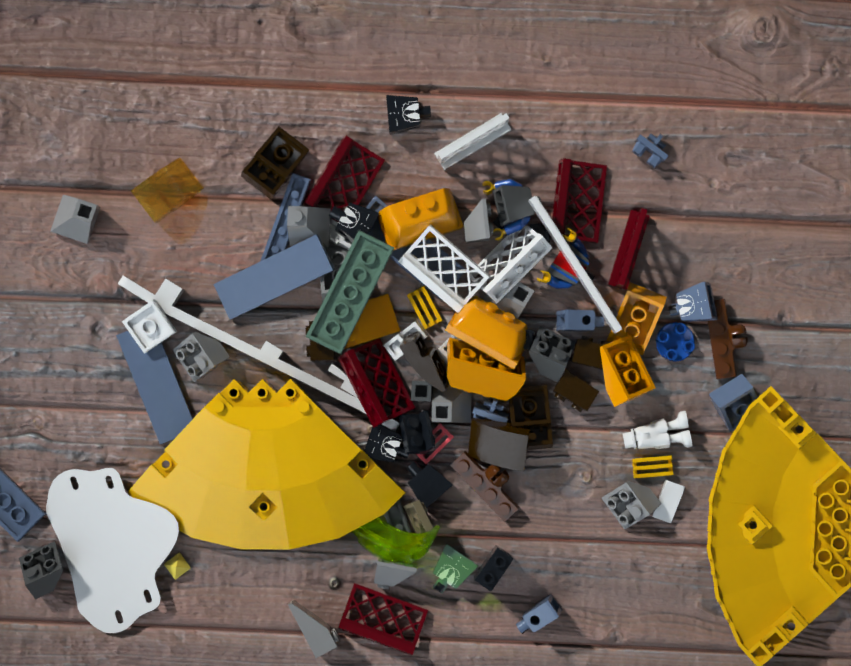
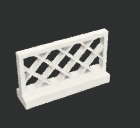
(473, 141)
(515, 267)
(435, 282)

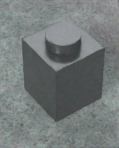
(421, 391)

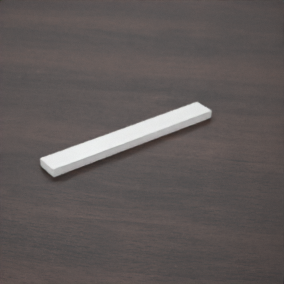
(575, 264)

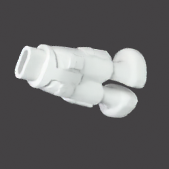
(655, 434)

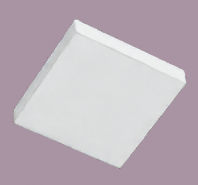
(149, 326)

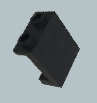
(493, 568)

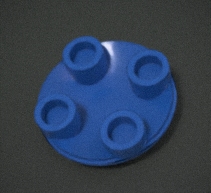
(675, 341)

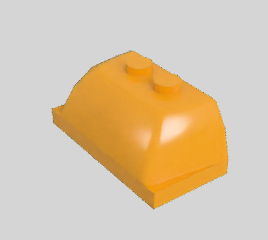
(408, 219)
(490, 330)
(480, 373)

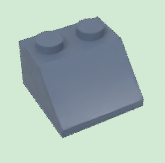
(733, 400)

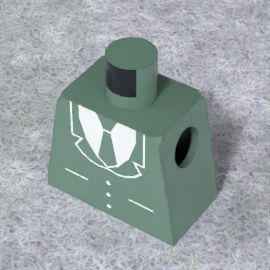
(452, 569)

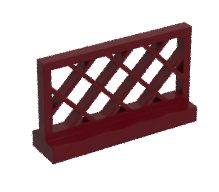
(333, 167)
(562, 196)
(629, 249)
(365, 387)
(378, 636)

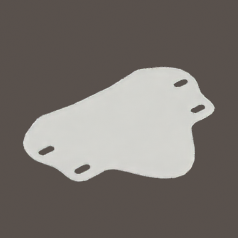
(109, 545)

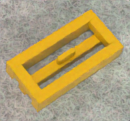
(416, 292)
(655, 474)

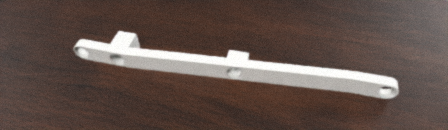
(167, 298)

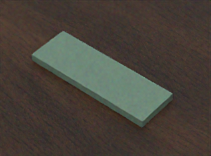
(350, 292)

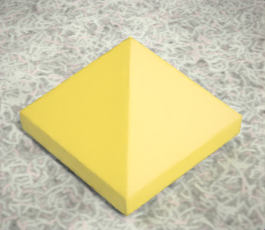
(177, 566)

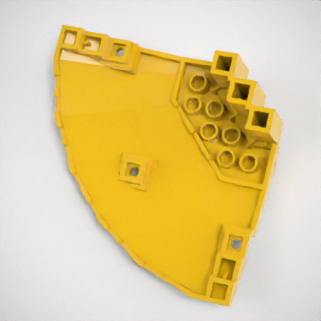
(268, 453)
(802, 539)

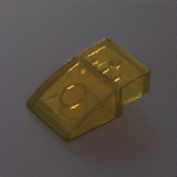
(167, 190)

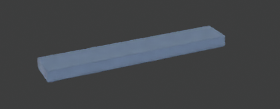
(293, 196)

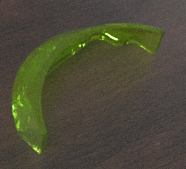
(393, 543)

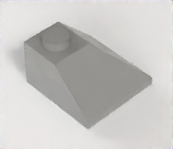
(307, 222)
(392, 573)

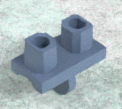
(657, 154)
(490, 410)

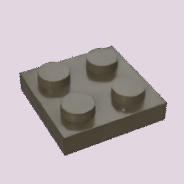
(417, 515)

